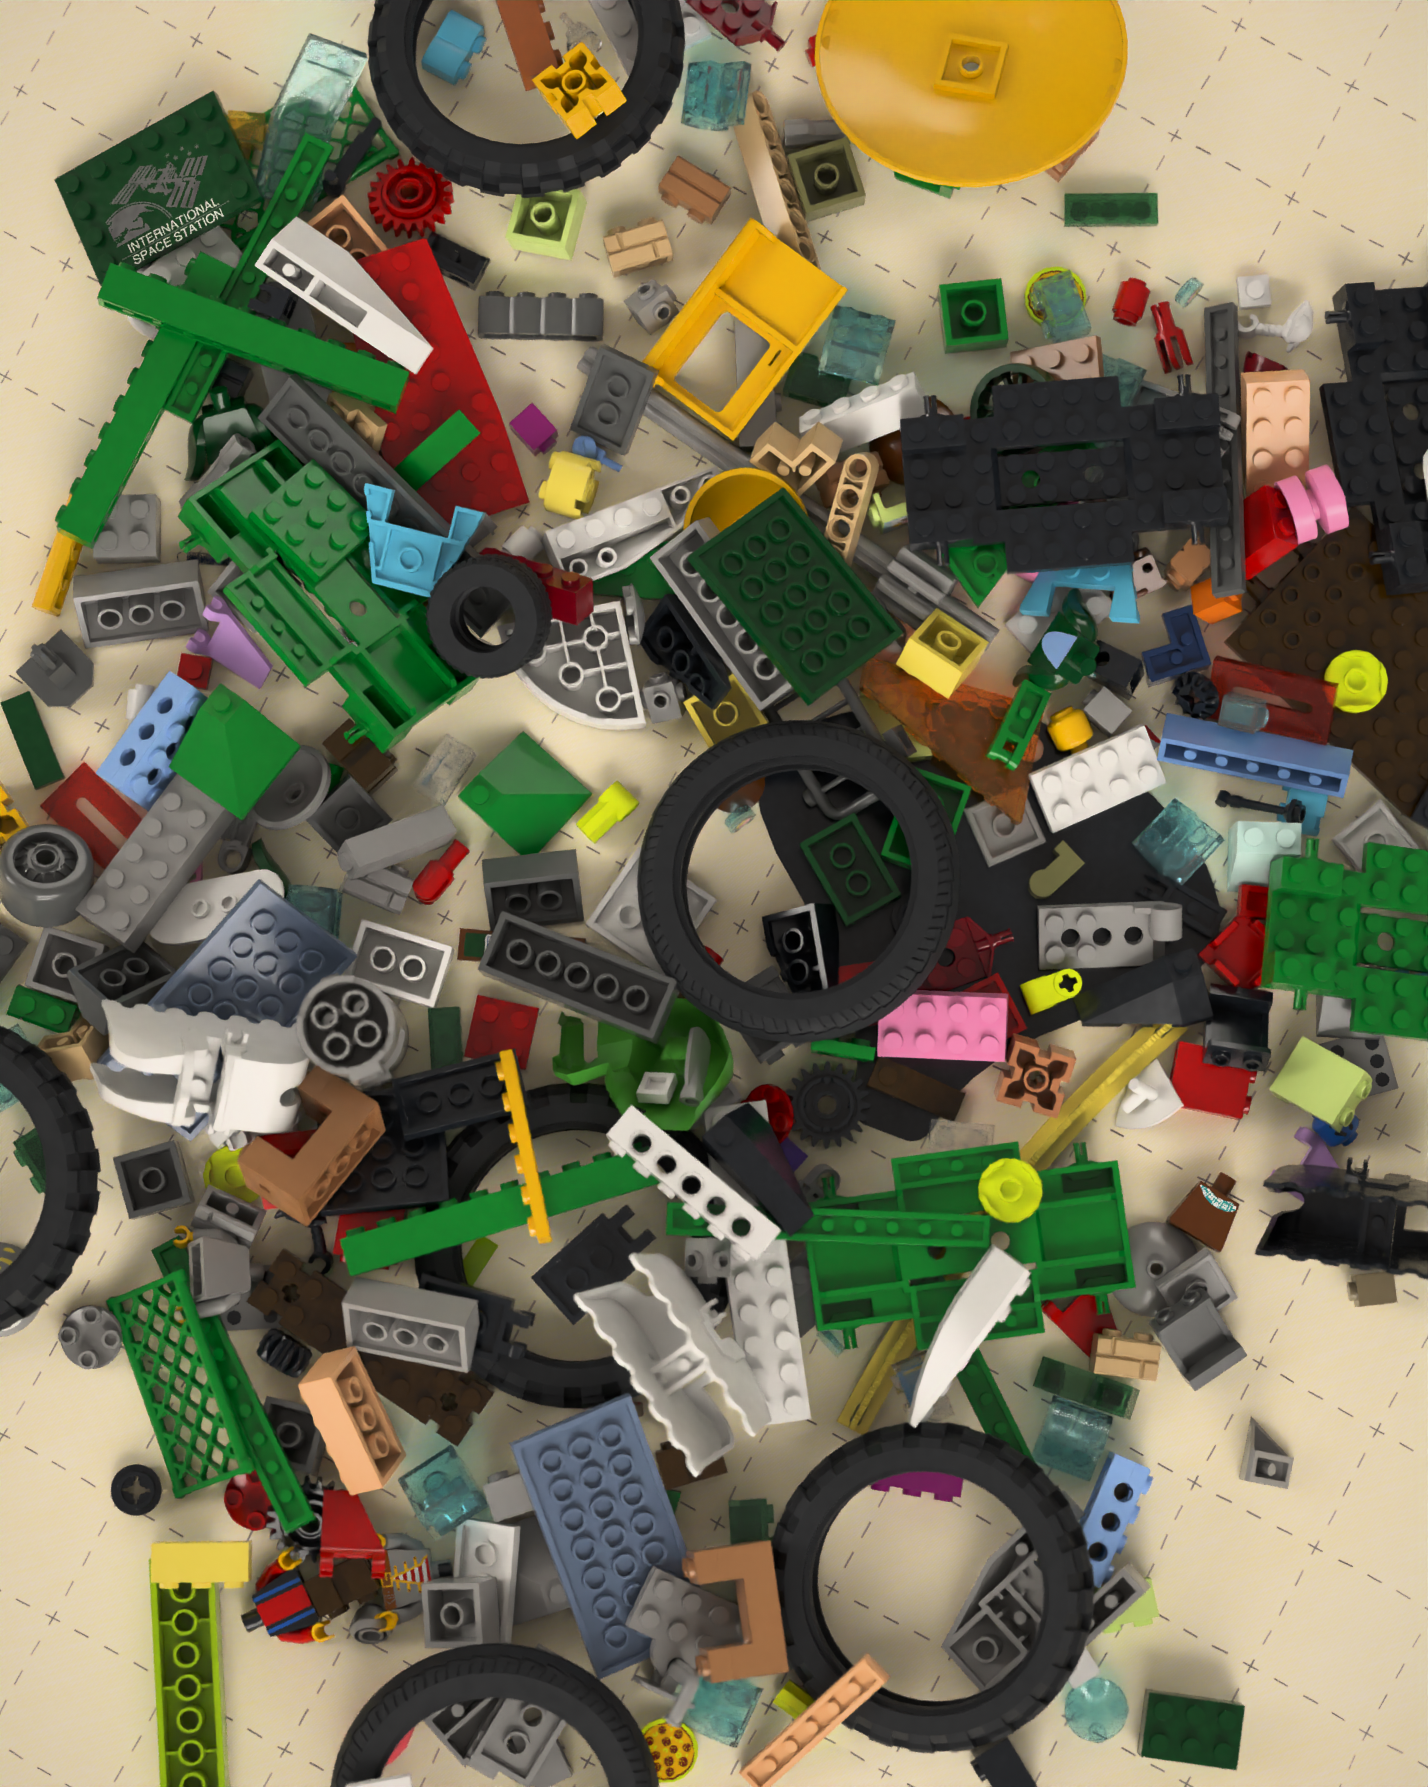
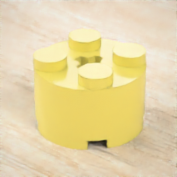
(570, 484)

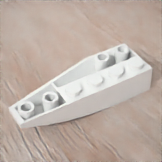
(343, 291)
(623, 532)
(966, 1324)

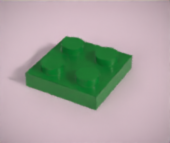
(856, 1050)

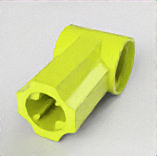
(612, 807)
(793, 1699)

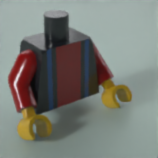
(285, 1604)

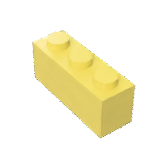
(201, 1563)

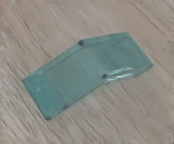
(308, 104)

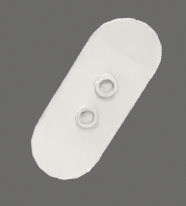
(205, 904)

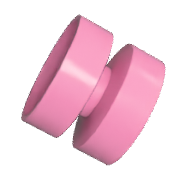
(1321, 502)

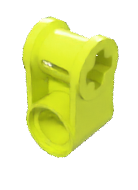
(1045, 990)

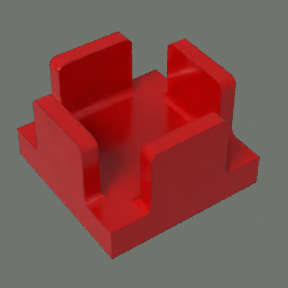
(1237, 953)

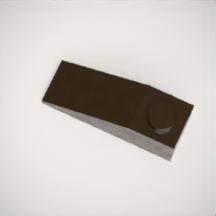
(915, 1089)

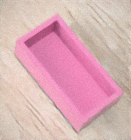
(946, 1027)

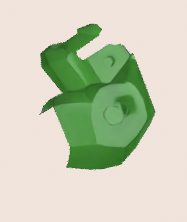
(627, 1057)

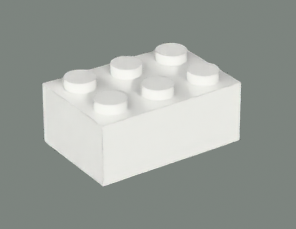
(401, 963)

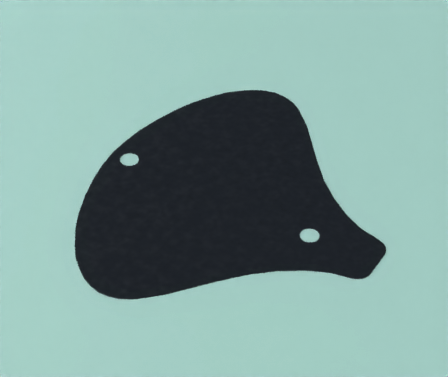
(990, 896)

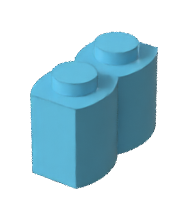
(453, 48)

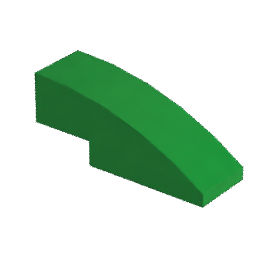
(437, 450)

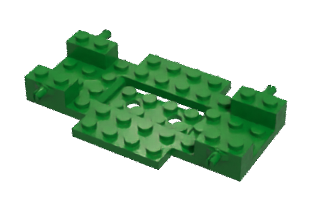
(394, 670)
(1320, 936)
(1072, 1238)

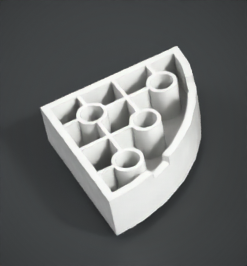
(586, 671)

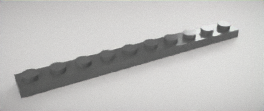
(1223, 377)

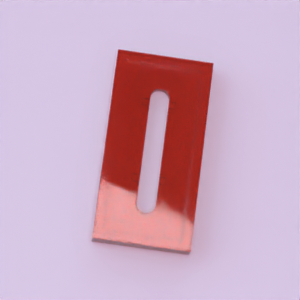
(1285, 721)
(86, 784)

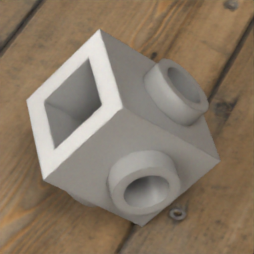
(652, 305)
(663, 698)
(707, 1259)

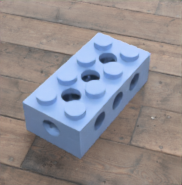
(143, 754)
(1102, 1501)

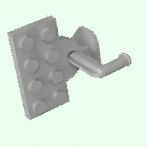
(680, 1622)

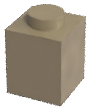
(1372, 1289)

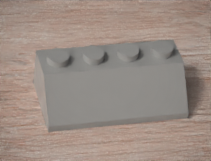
(140, 603)
(411, 1324)

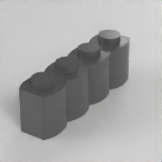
(540, 318)

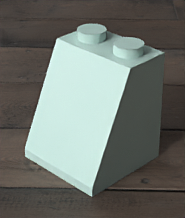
(1255, 846)

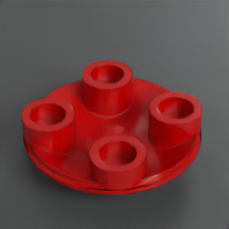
(778, 1108)
(247, 1501)

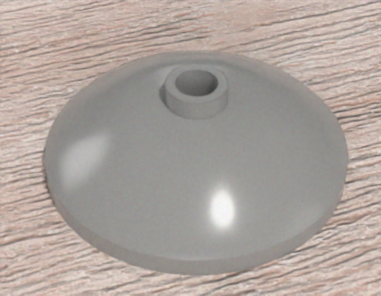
(295, 792)
(1149, 1245)

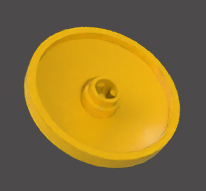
(734, 494)

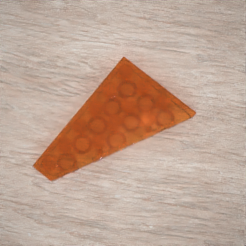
(955, 731)

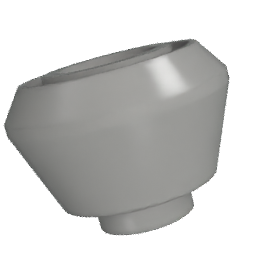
(365, 1626)

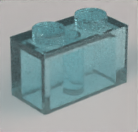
(1060, 307)

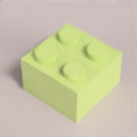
(547, 223)

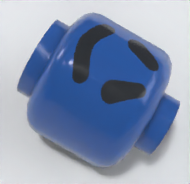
(1334, 1138)

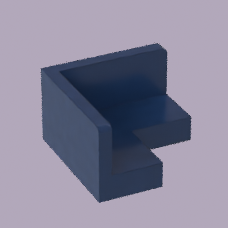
(1183, 654)

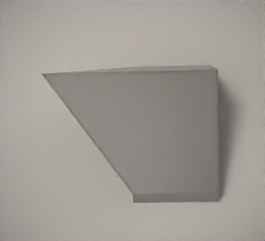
(1264, 1459)

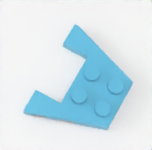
(410, 557)
(1112, 578)

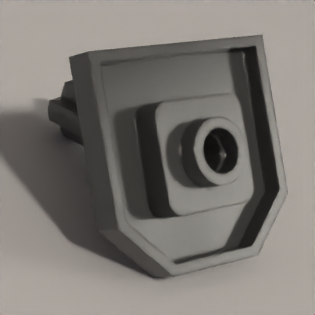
(58, 671)

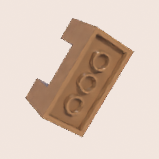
(346, 1134)
(759, 1610)

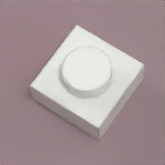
(1253, 292)
(656, 1087)

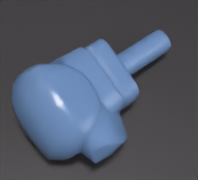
(587, 447)

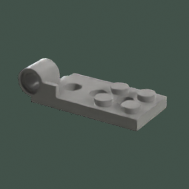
(1157, 920)
(495, 1755)

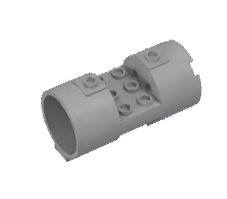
(353, 1031)

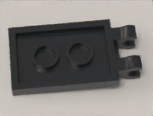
(591, 1261)
(494, 1313)

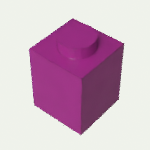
(534, 430)

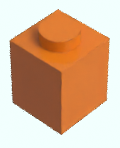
(1211, 608)

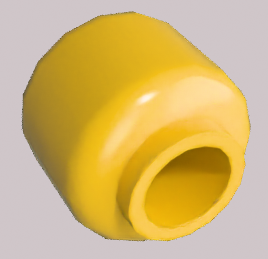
(1070, 729)

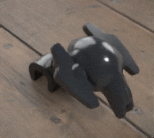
(318, 1239)

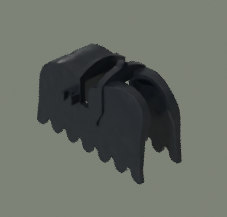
(1348, 1219)

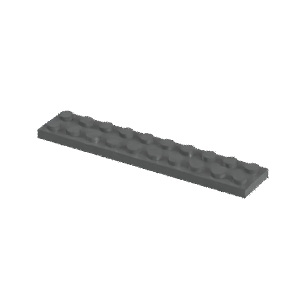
(319, 433)

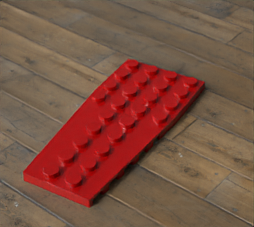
(450, 380)

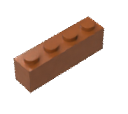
(529, 38)

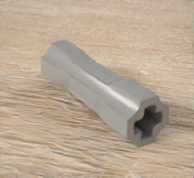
(807, 132)
(231, 455)

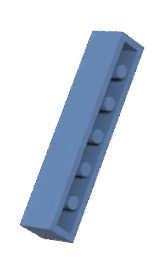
(1255, 756)

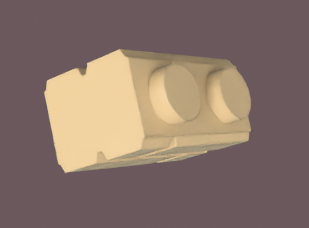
(637, 247)
(1124, 1355)

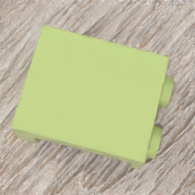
(1322, 1084)

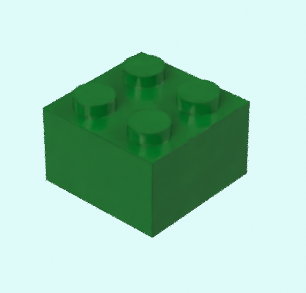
(972, 316)

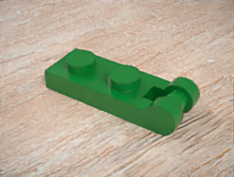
(1019, 724)

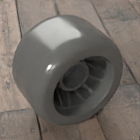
(45, 875)

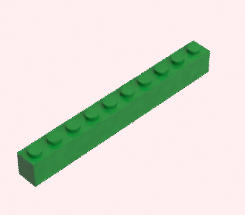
(253, 337)
(135, 417)
(490, 1213)

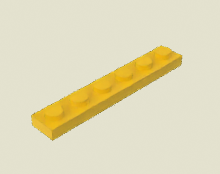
(526, 1160)

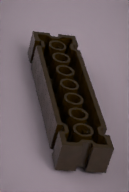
(320, 1323)

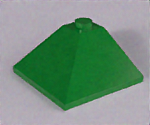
(232, 752)
(524, 795)

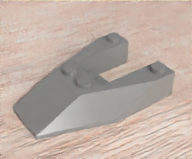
(1007, 1606)

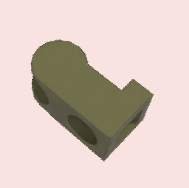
(1046, 882)

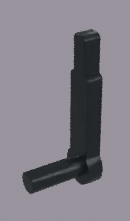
(336, 180)

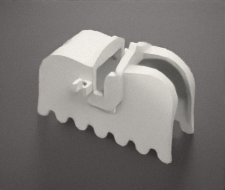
(256, 1079)
(668, 1344)

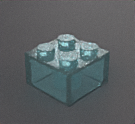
(856, 345)
(443, 1492)

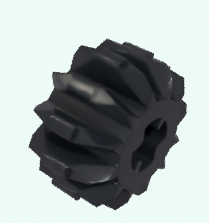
(284, 1353)

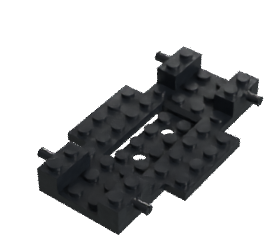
(1367, 432)
(1164, 469)

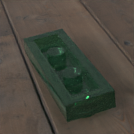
(1110, 209)

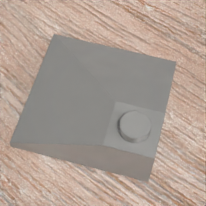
(537, 1581)

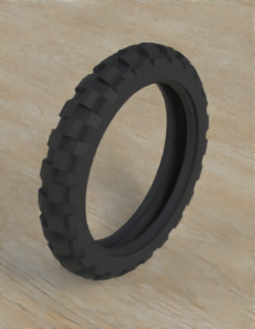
(530, 167)
(470, 1159)
(70, 1177)
(1041, 1510)

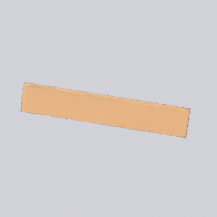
(815, 1723)

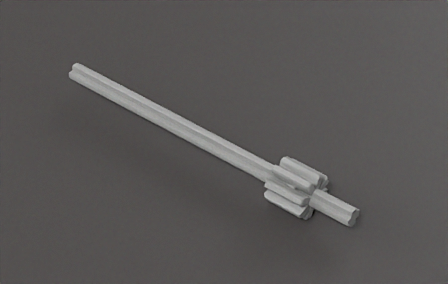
(907, 583)

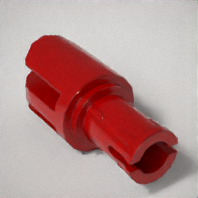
(1168, 336)
(439, 874)

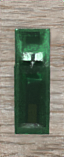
(1086, 1388)

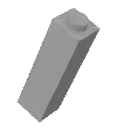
(396, 842)

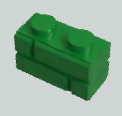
(43, 1010)

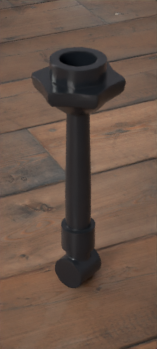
(1292, 812)

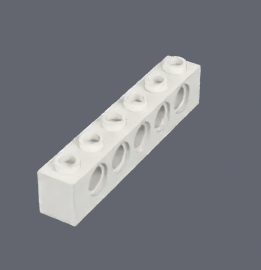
(635, 1124)

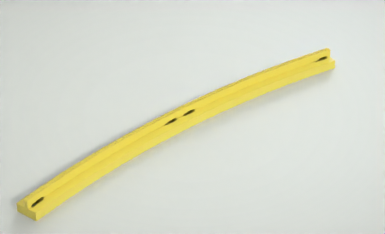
(1037, 1152)

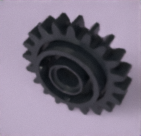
(847, 1110)
(308, 1537)

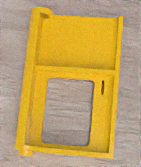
(767, 291)

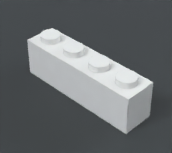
(869, 413)

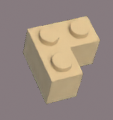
(795, 459)
(76, 1049)

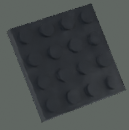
(394, 1171)

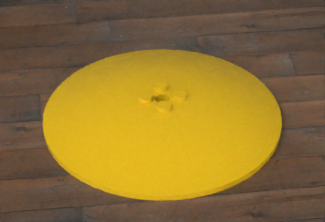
(909, 104)

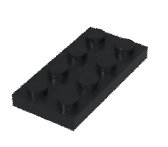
(452, 1096)

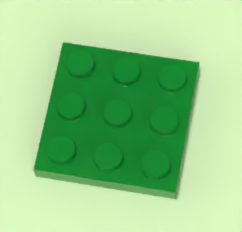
(313, 520)

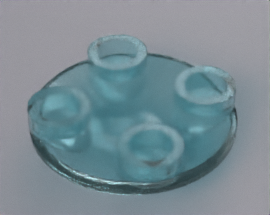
(1096, 1710)

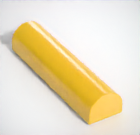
(57, 574)

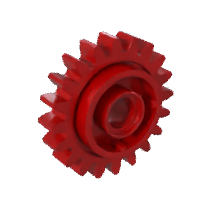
(393, 210)

